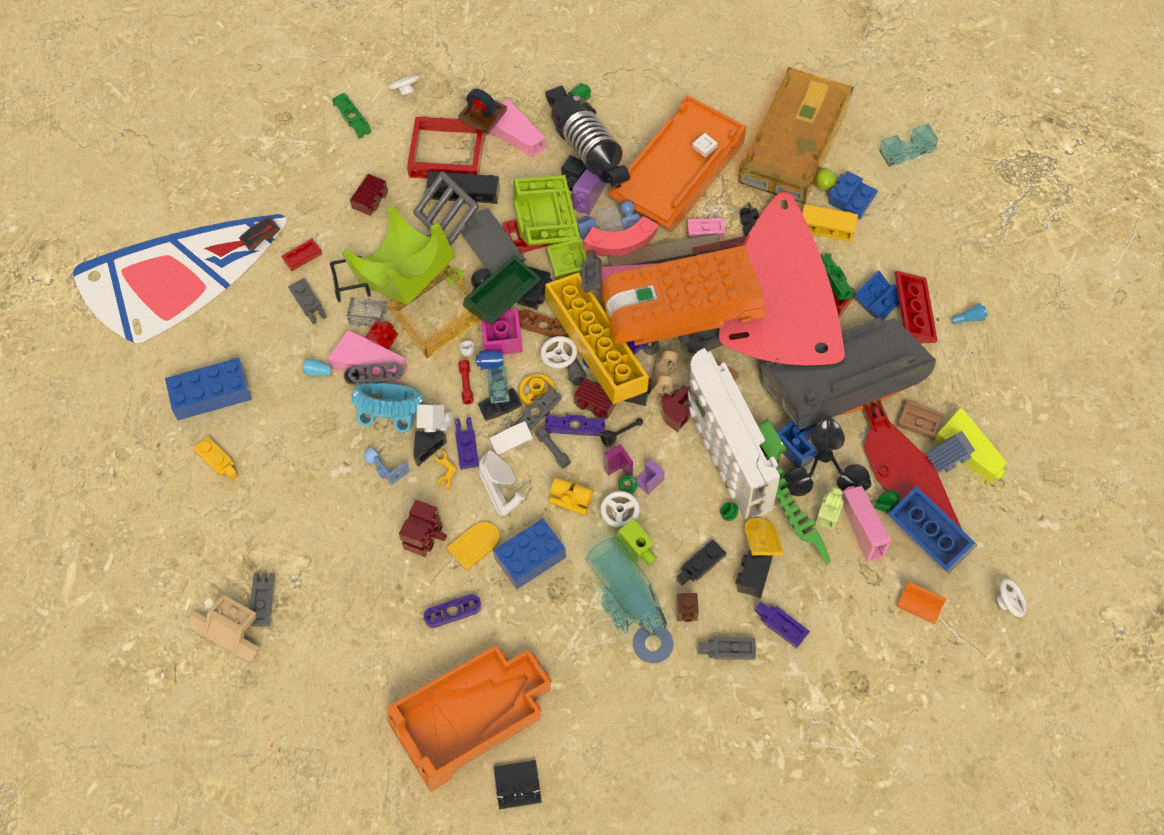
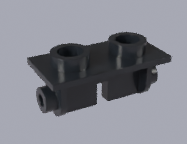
(750, 216)

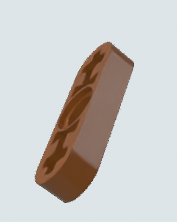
(537, 319)

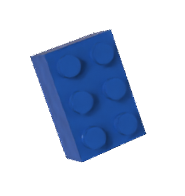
(529, 553)

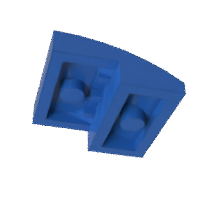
(877, 296)

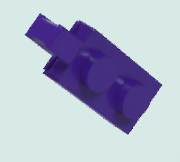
(782, 624)

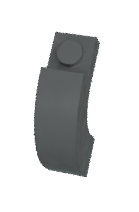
(705, 339)

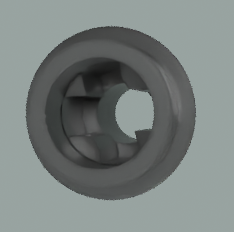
(576, 373)

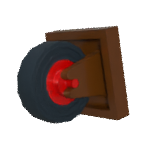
(482, 111)

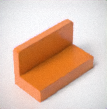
(921, 602)

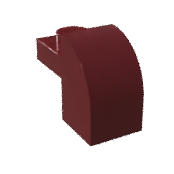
(673, 411)

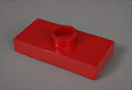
(301, 255)

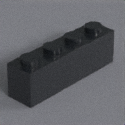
(479, 187)

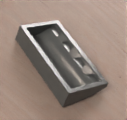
(490, 241)

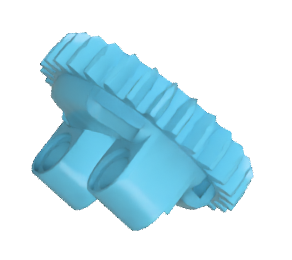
(390, 405)

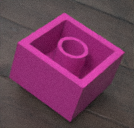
(503, 334)

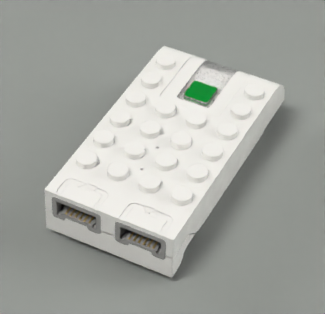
(731, 436)

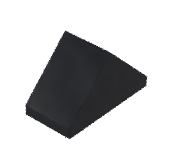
(427, 444)

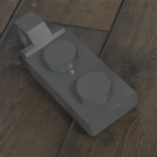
(591, 272)
(729, 648)

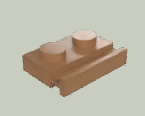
(920, 419)

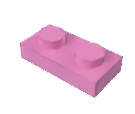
(705, 227)

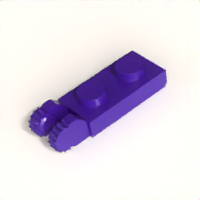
(466, 445)

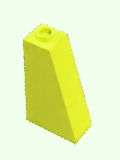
(985, 459)

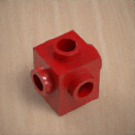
(382, 334)

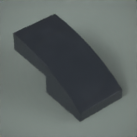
(495, 410)

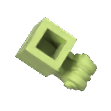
(830, 509)

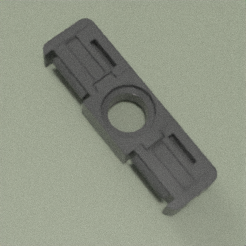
(545, 404)

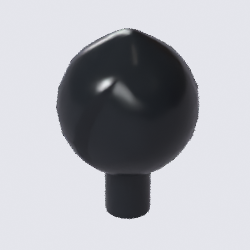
(479, 277)

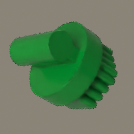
(887, 501)

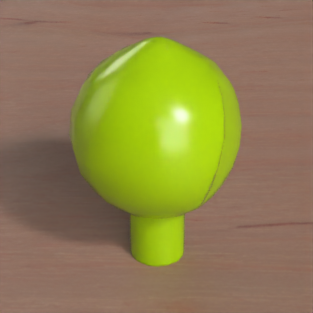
(825, 179)

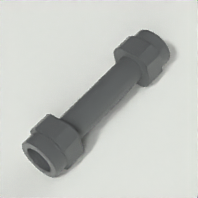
(544, 436)

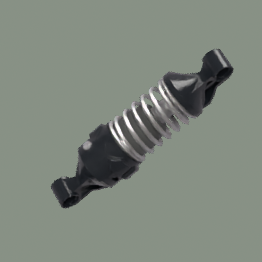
(584, 131)

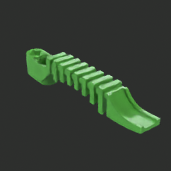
(774, 447)

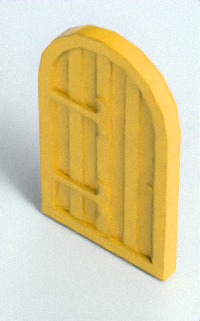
(762, 537)
(474, 544)

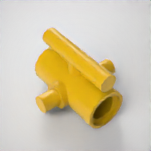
(570, 495)

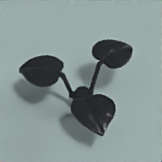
(826, 438)

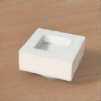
(704, 145)

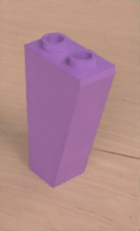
(587, 192)

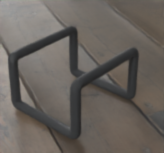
(337, 289)

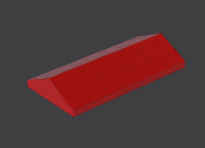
(916, 307)

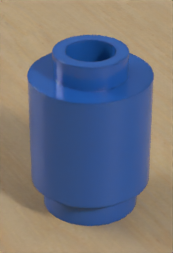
(489, 359)

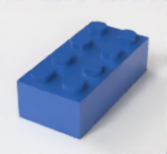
(208, 389)
(932, 529)

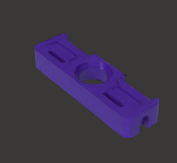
(587, 427)

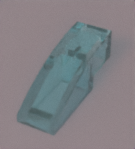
(498, 385)

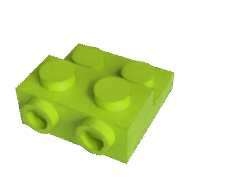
(567, 258)

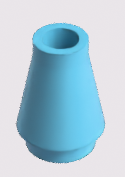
(316, 368)

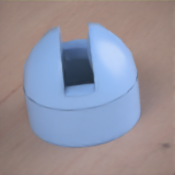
(370, 455)

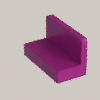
(617, 459)

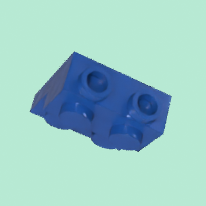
(852, 194)

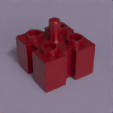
(421, 528)

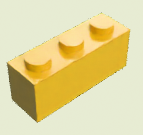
(830, 222)

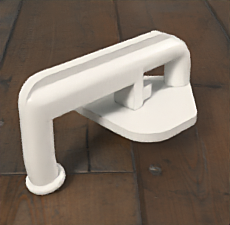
(494, 472)

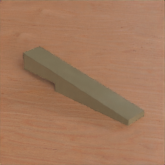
(662, 252)

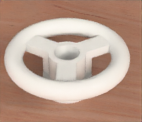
(404, 84)
(561, 360)
(619, 516)
(1009, 600)

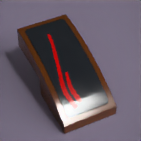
(257, 233)

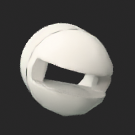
(467, 344)

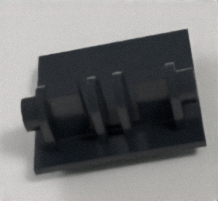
(517, 784)

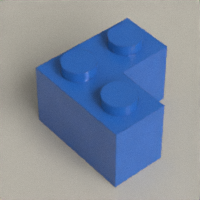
(799, 449)

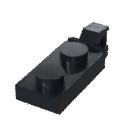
(701, 562)

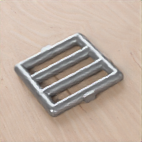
(452, 187)

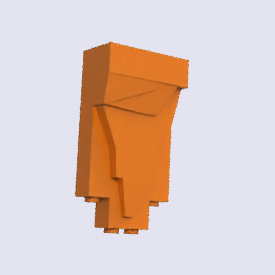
(468, 712)

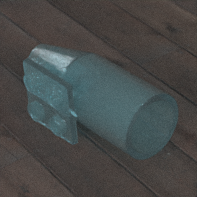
(626, 588)

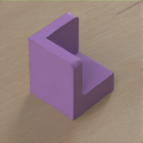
(651, 477)

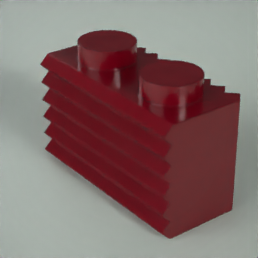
(369, 194)
(593, 398)

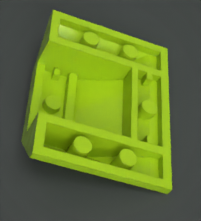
(544, 210)

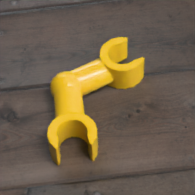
(450, 472)

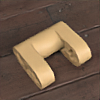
(661, 381)

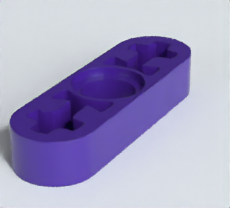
(436, 610)

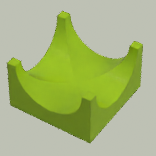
(403, 261)

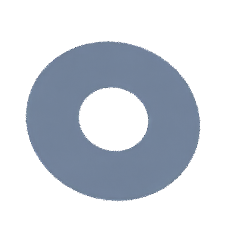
(653, 656)

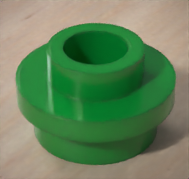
(630, 489)
(729, 511)

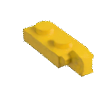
(215, 458)

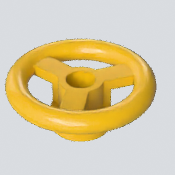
(536, 381)

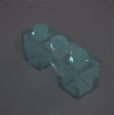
(896, 151)

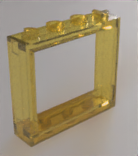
(448, 333)

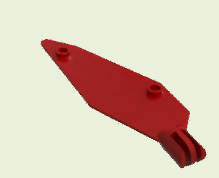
(900, 463)

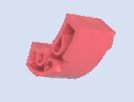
(620, 242)

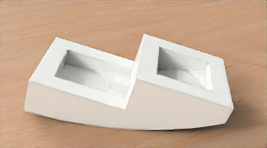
(511, 438)

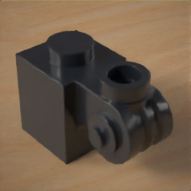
(573, 170)

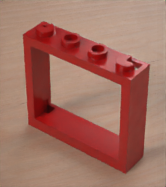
(444, 125)

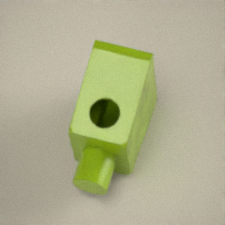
(633, 536)

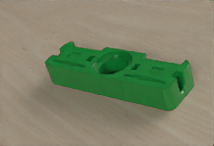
(346, 107)
(838, 285)

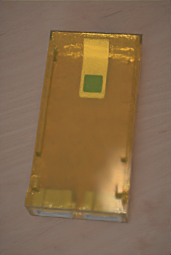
(795, 135)

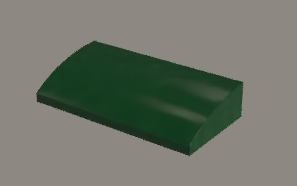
(501, 290)

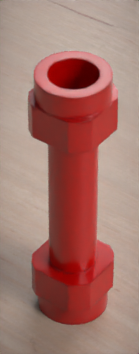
(464, 370)

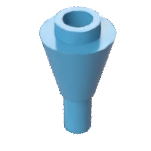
(976, 313)

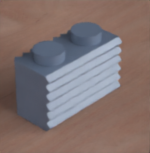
(950, 451)

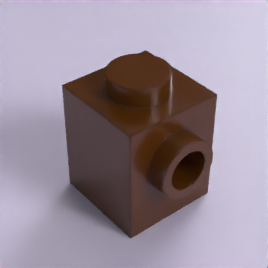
(687, 607)

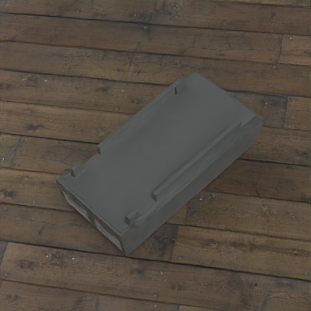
(876, 364)

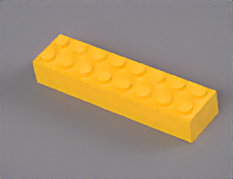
(591, 333)

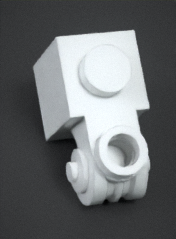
(433, 417)

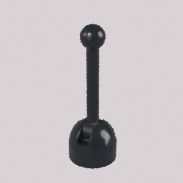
(609, 437)

